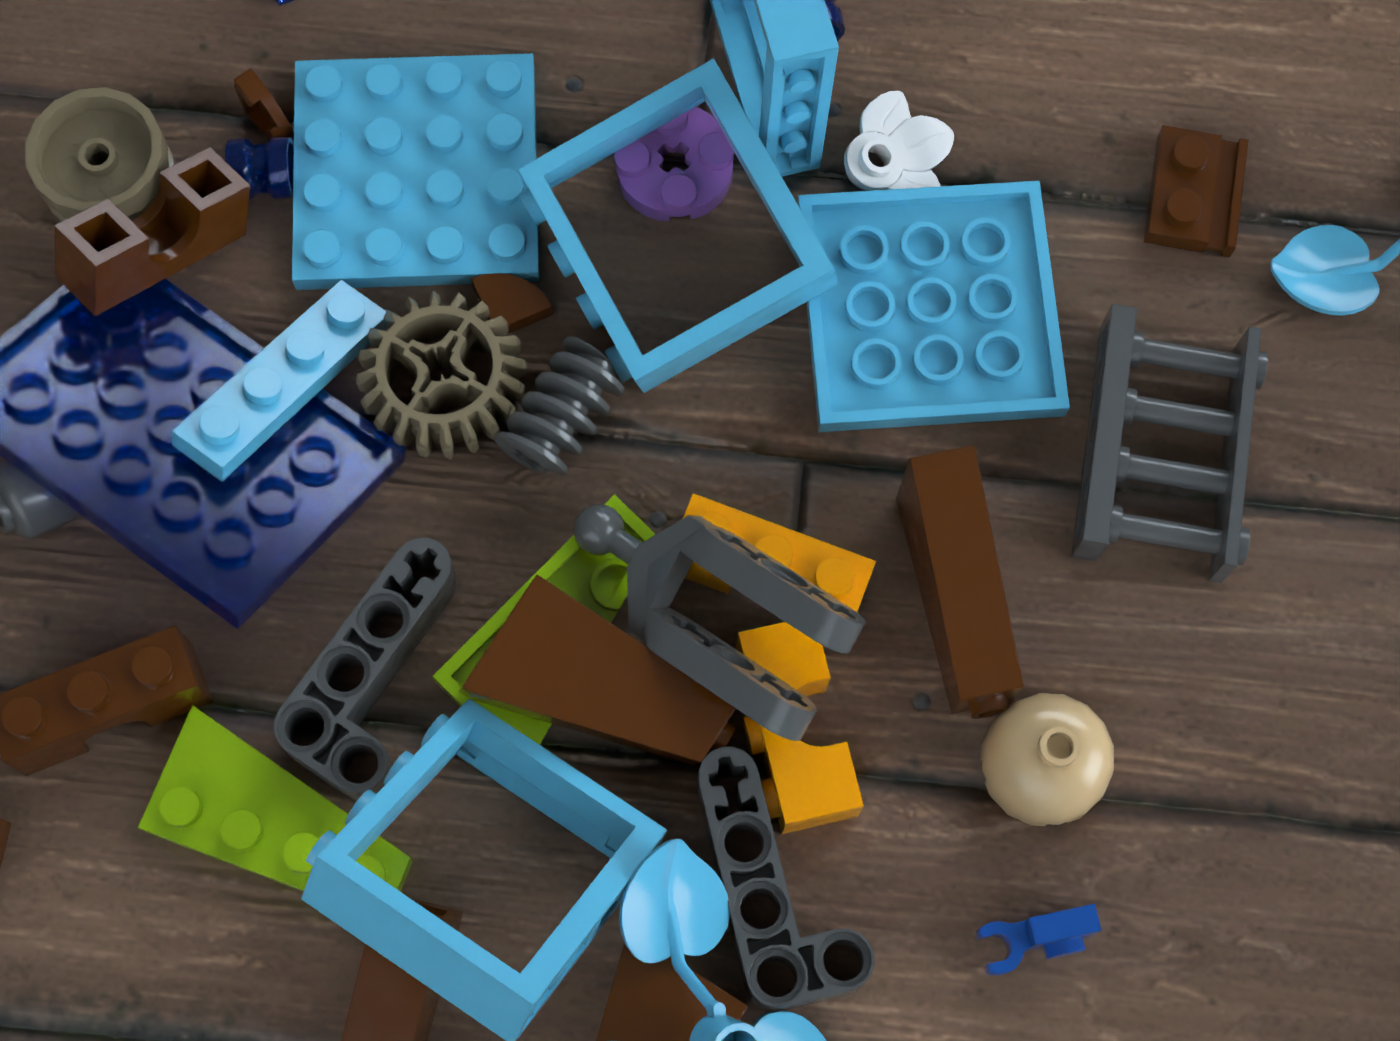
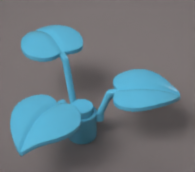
(1330, 270)
(682, 908)

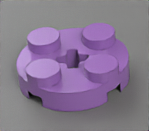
(679, 191)

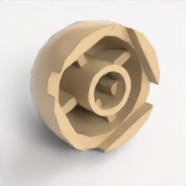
(1047, 759)

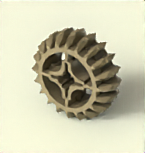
(405, 347)

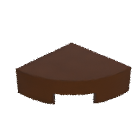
(261, 106)
(512, 298)

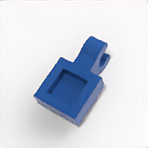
(1056, 932)

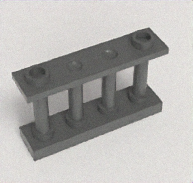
(1110, 463)

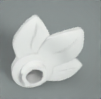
(903, 143)

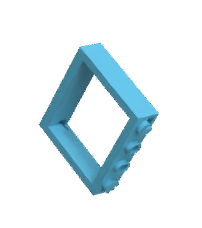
(782, 73)
(733, 323)
(425, 943)

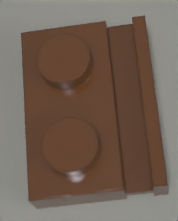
(1196, 191)

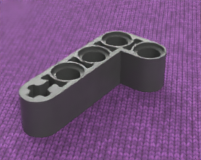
(377, 656)
(766, 878)

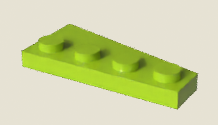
(589, 578)
(249, 810)

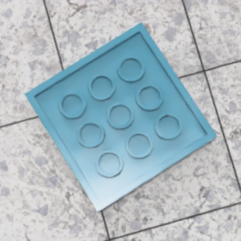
(413, 170)
(935, 308)

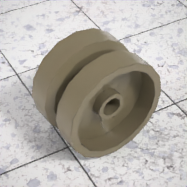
(94, 150)

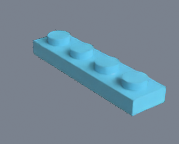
(278, 381)

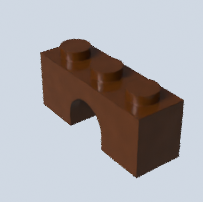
(112, 258)
(135, 682)

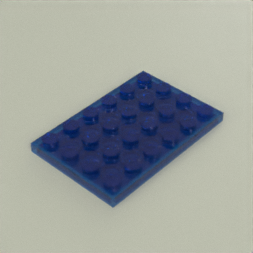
(93, 424)

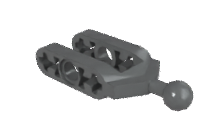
(656, 574)

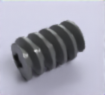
(560, 408)

